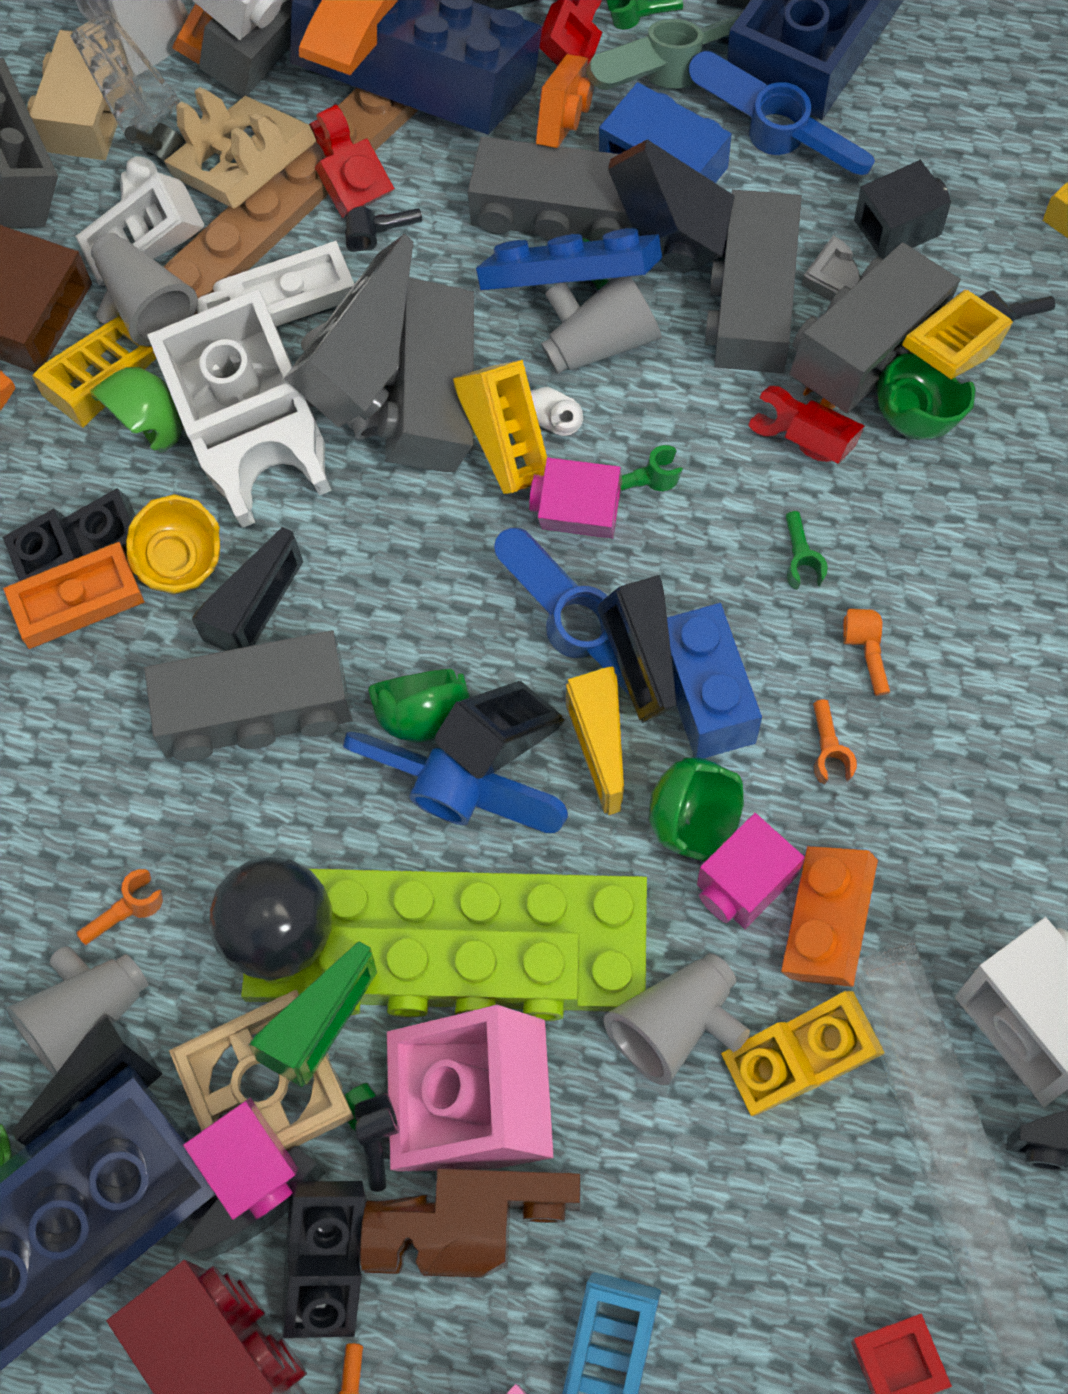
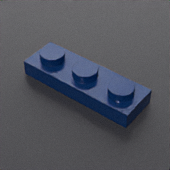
(569, 260)

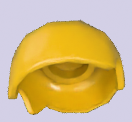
(173, 544)

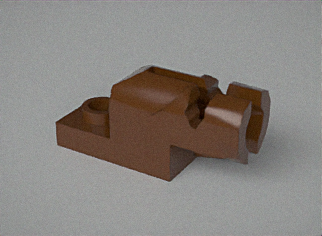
(467, 1224)

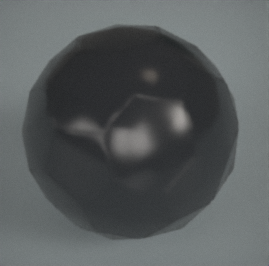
(270, 918)

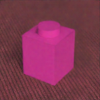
(577, 497)
(748, 872)
(243, 1161)

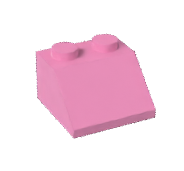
(470, 1092)

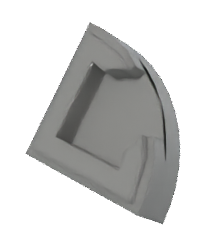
(832, 270)

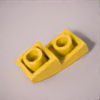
(803, 1053)

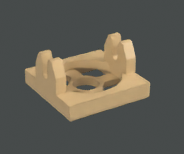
(220, 131)
(198, 1057)

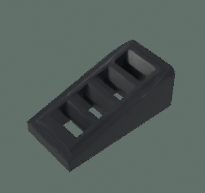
(246, 601)
(640, 640)
(496, 727)
(94, 1062)

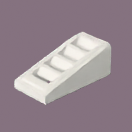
(168, 208)

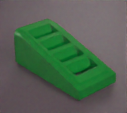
(307, 1028)

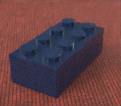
(808, 43)
(441, 58)
(88, 1205)

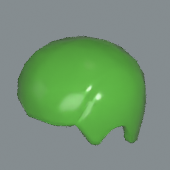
(141, 404)

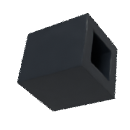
(902, 208)

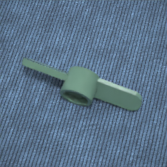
(660, 56)

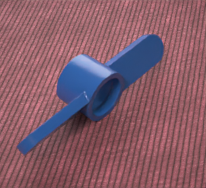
(779, 98)
(555, 591)
(453, 793)

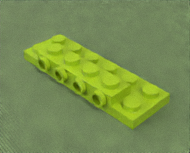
(483, 941)

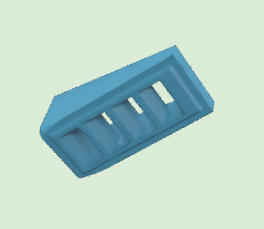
(621, 1294)

